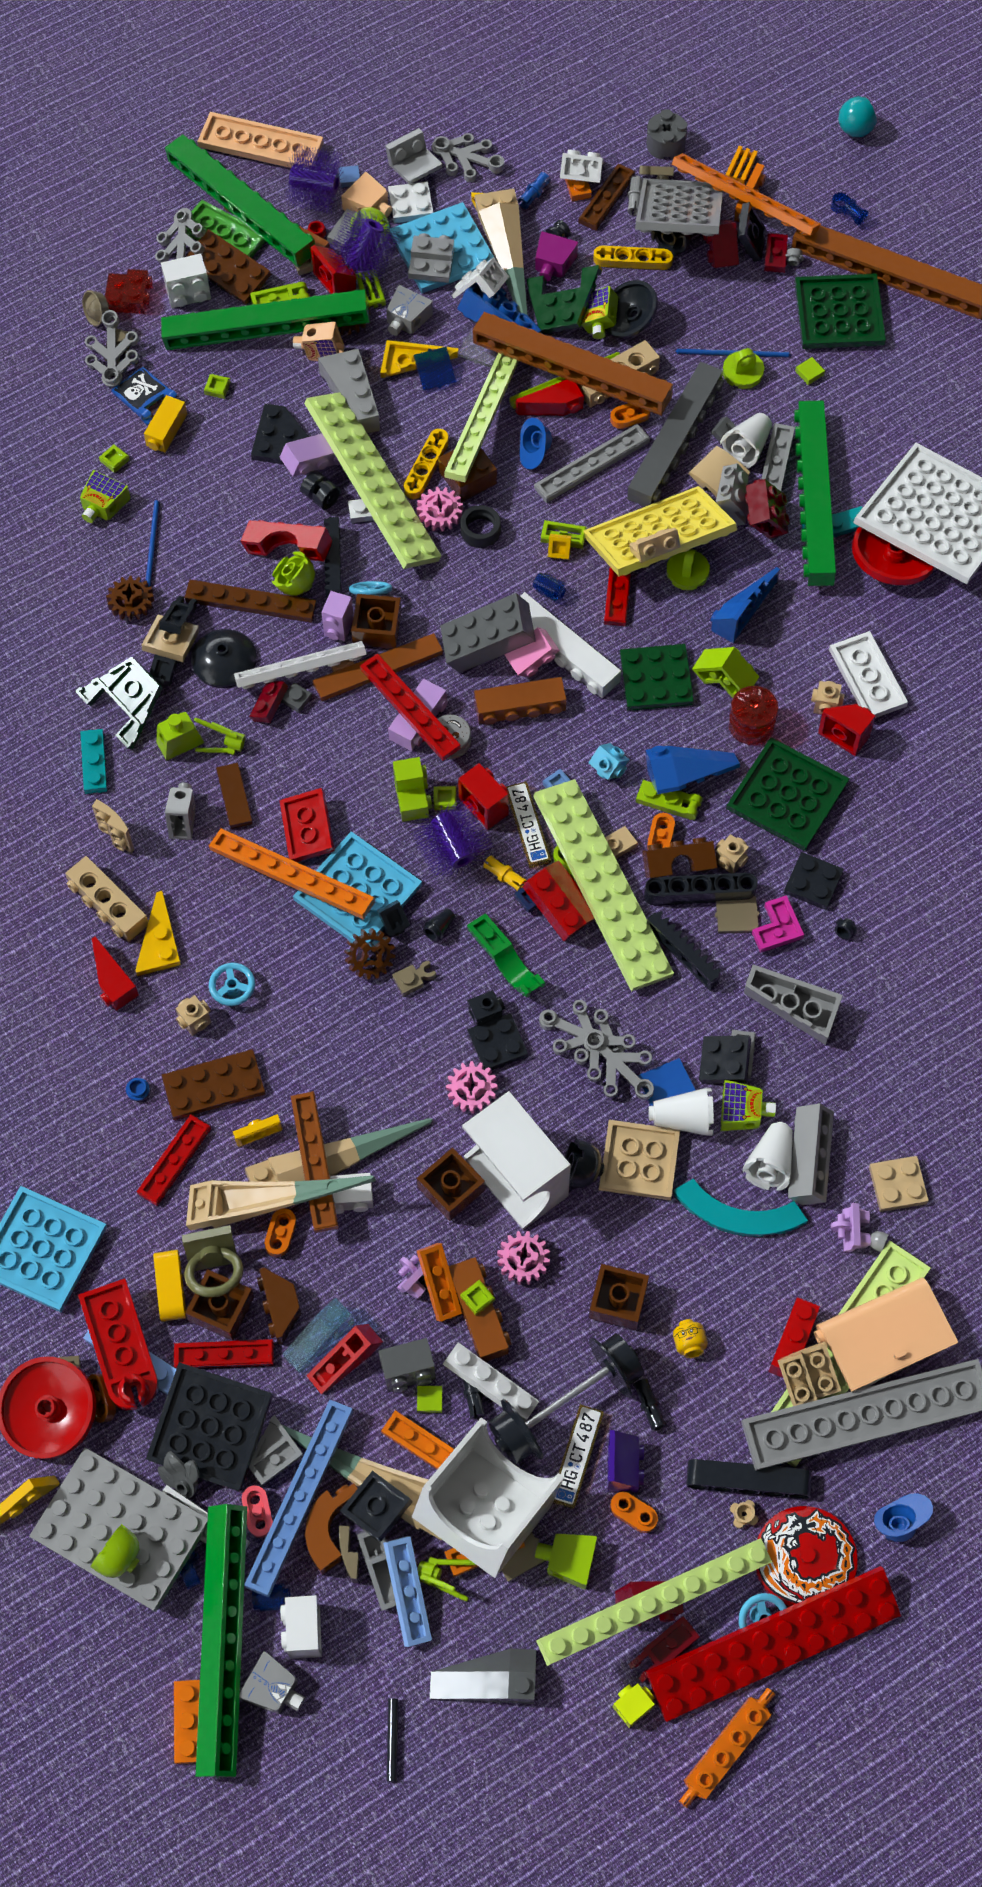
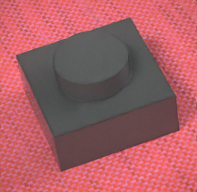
(722, 427)
(296, 697)

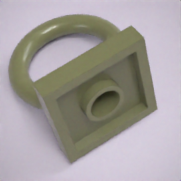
(210, 1250)

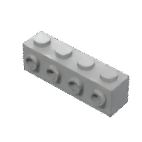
(811, 1154)

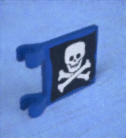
(141, 392)

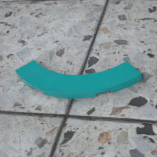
(736, 1220)

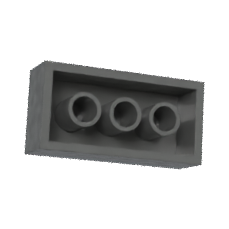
(487, 633)

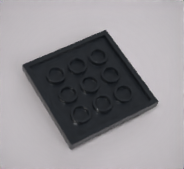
(211, 1423)

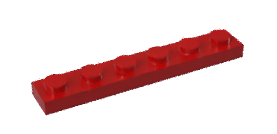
(410, 707)

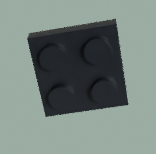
(751, 232)
(813, 881)
(497, 1042)
(725, 1059)
(376, 1506)

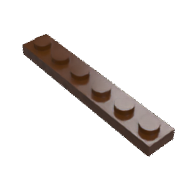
(251, 601)

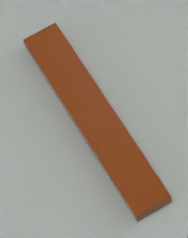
(397, 658)
(314, 1158)

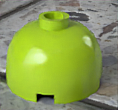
(294, 574)
(118, 1554)

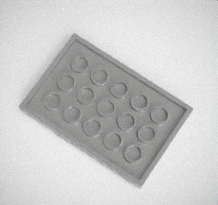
(679, 207)
(101, 1498)

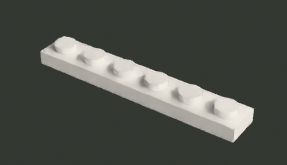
(291, 667)

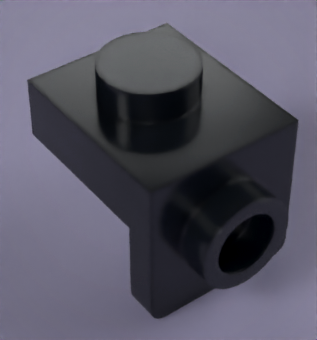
(163, 669)

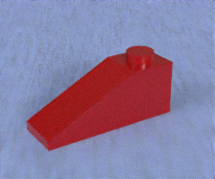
(552, 401)
(114, 983)
(344, 1357)

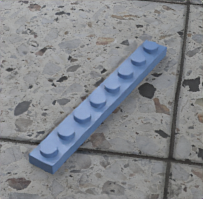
(298, 1498)

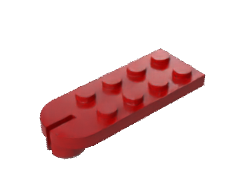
(119, 1344)

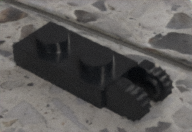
(177, 615)

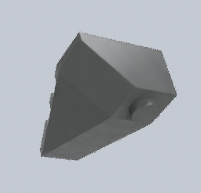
(496, 1677)

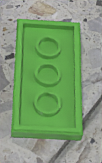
(226, 227)

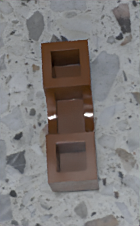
(659, 860)

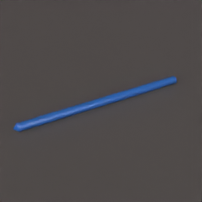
(728, 352)
(152, 542)

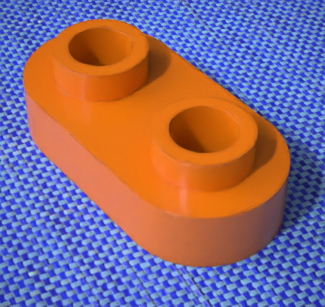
(629, 415)
(658, 835)
(280, 1233)
(632, 1514)

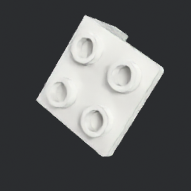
(581, 167)
(488, 275)

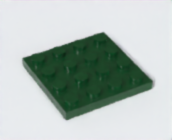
(839, 311)
(787, 793)

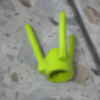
(234, 740)
(431, 1574)

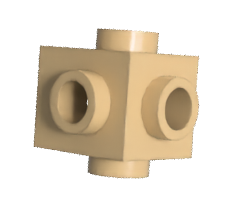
(827, 696)
(731, 853)
(193, 1015)

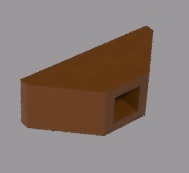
(280, 1304)

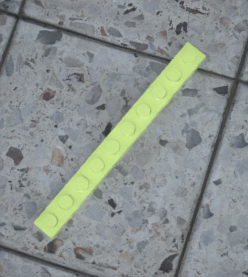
(481, 418)
(653, 1602)

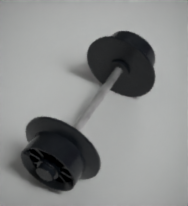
(617, 1362)

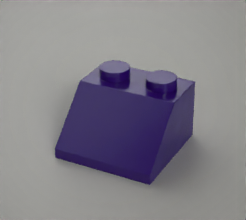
(623, 1463)

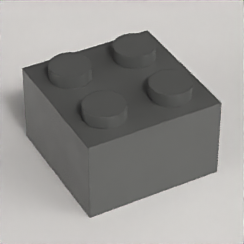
(407, 1365)

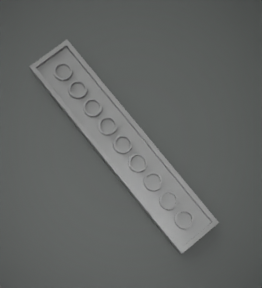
(864, 1414)

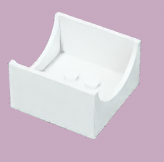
(517, 1160)
(484, 1501)

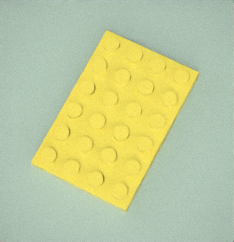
(690, 512)

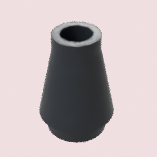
(438, 925)

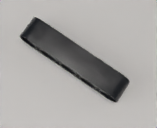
(692, 896)
(744, 1479)

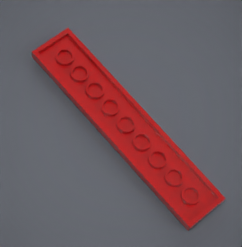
(773, 1643)

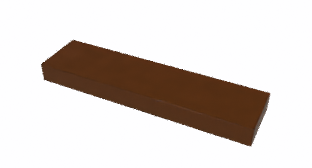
(606, 197)

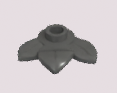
(179, 1475)

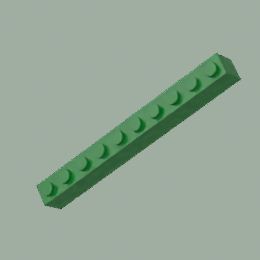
(240, 200)
(263, 319)
(815, 494)
(221, 1641)

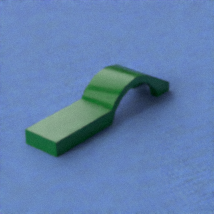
(504, 955)

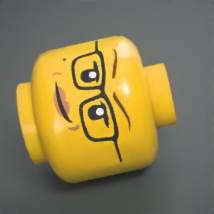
(690, 1338)

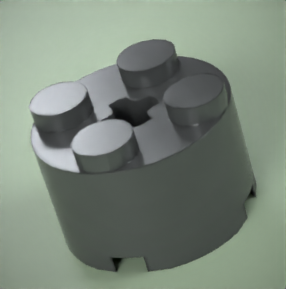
(666, 135)

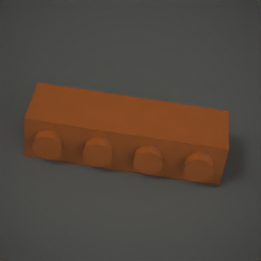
(520, 700)
(485, 1327)

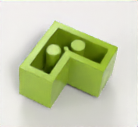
(725, 667)
(410, 786)

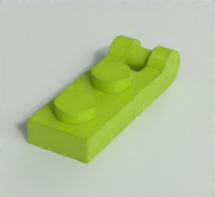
(280, 293)
(669, 802)

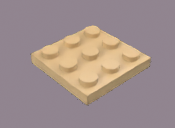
(639, 1160)

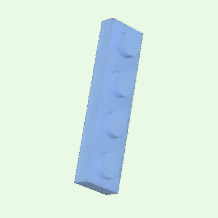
(407, 1591)

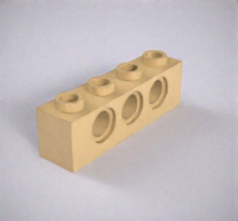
(640, 357)
(87, 872)

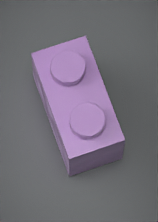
(337, 616)

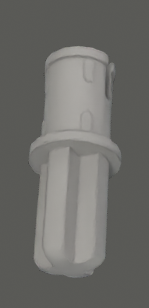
(634, 194)

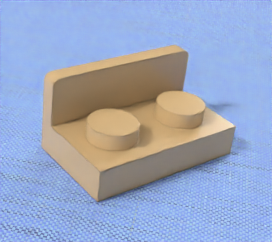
(655, 544)

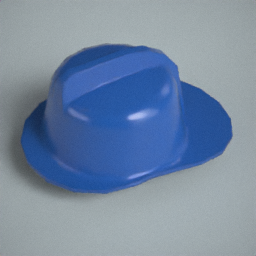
(534, 442)
(903, 1517)

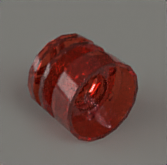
(753, 715)

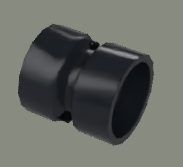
(320, 490)

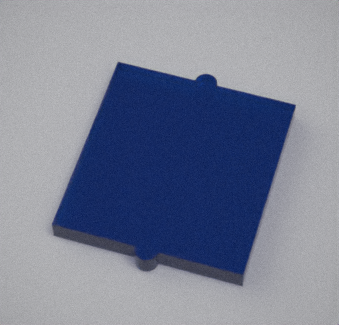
(434, 368)

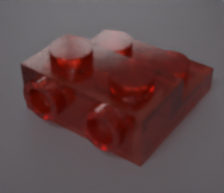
(129, 291)

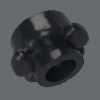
(845, 928)

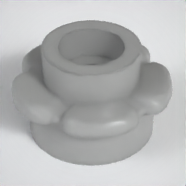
(794, 256)

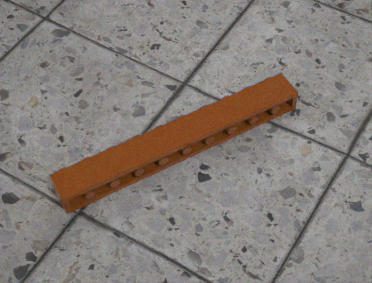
(893, 269)
(573, 363)

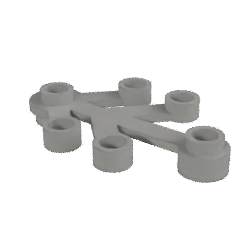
(444, 147)
(182, 220)
(112, 352)
(577, 1031)
(616, 1061)

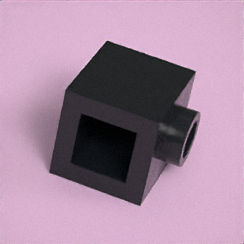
(485, 1007)

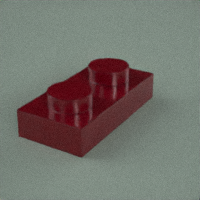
(776, 253)
(268, 701)

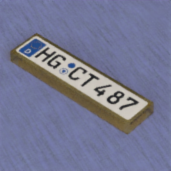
(528, 825)
(578, 1454)

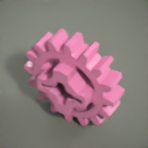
(450, 508)
(481, 1087)
(514, 1254)

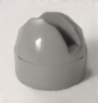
(878, 1240)

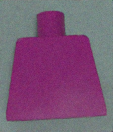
(555, 255)

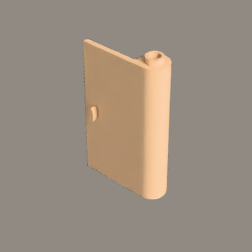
(897, 1323)

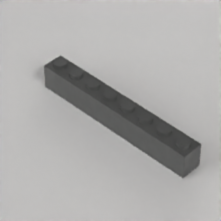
(675, 434)

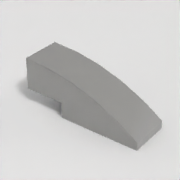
(378, 1568)

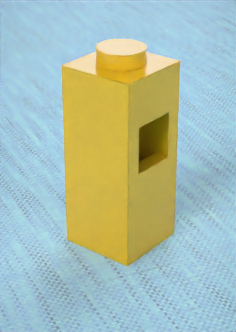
(165, 424)

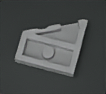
(273, 1452)

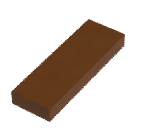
(234, 795)

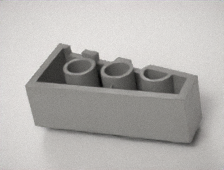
(347, 375)
(796, 1001)

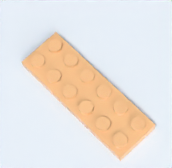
(256, 140)

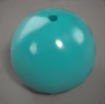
(857, 117)

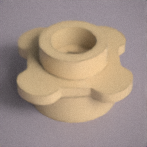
(747, 1507)

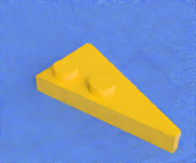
(399, 356)
(159, 945)
(26, 1495)

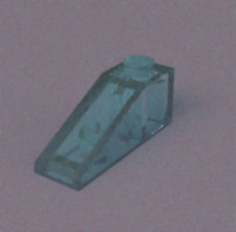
(318, 1335)

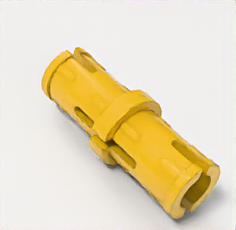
(504, 873)

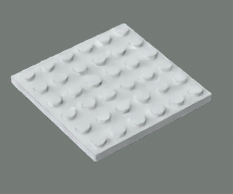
(930, 512)

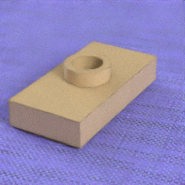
(621, 842)

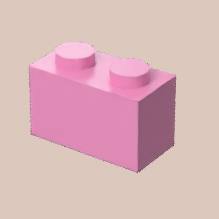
(531, 656)

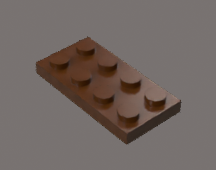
(231, 268)
(213, 1084)

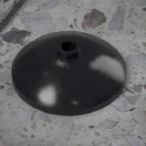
(635, 308)
(218, 667)

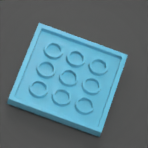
(454, 223)
(366, 870)
(45, 1247)

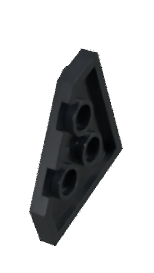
(274, 431)

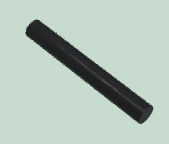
(392, 1740)

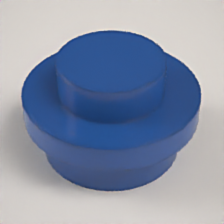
(137, 1089)

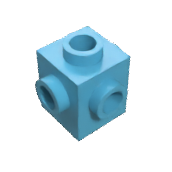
(609, 761)

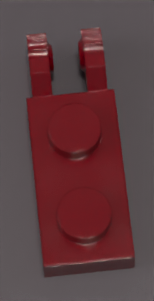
(667, 1645)

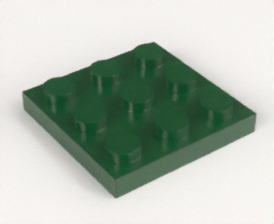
(656, 677)

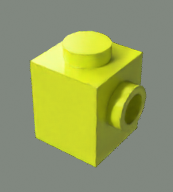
(633, 1703)

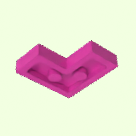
(783, 928)

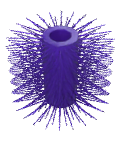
(313, 179)
(365, 242)
(452, 840)

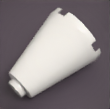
(747, 439)
(685, 1112)
(771, 1159)

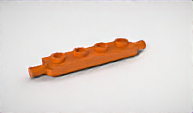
(727, 1748)

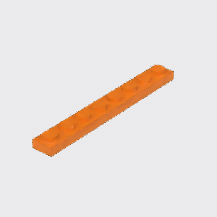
(742, 192)
(292, 873)

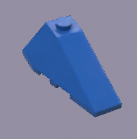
(476, 302)
(738, 611)
(674, 766)

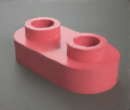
(257, 1512)

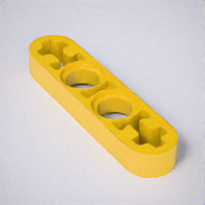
(633, 254)
(425, 463)

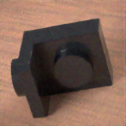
(393, 919)

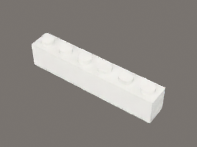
(575, 654)

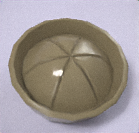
(94, 306)

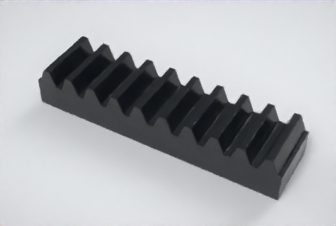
(333, 557)
(683, 951)

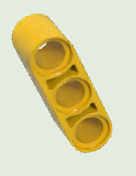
(169, 1285)

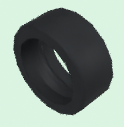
(480, 512)

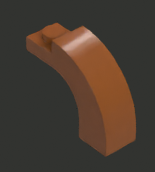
(318, 1525)

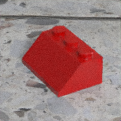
(559, 900)

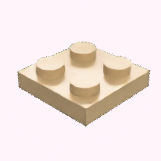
(170, 645)
(898, 1183)

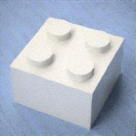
(186, 280)
(303, 1627)

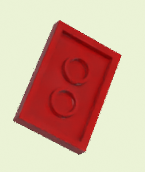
(307, 825)

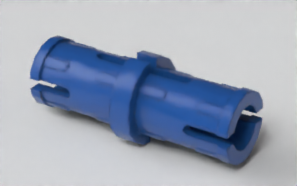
(534, 190)

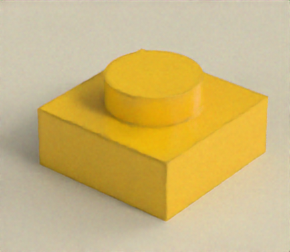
(559, 546)

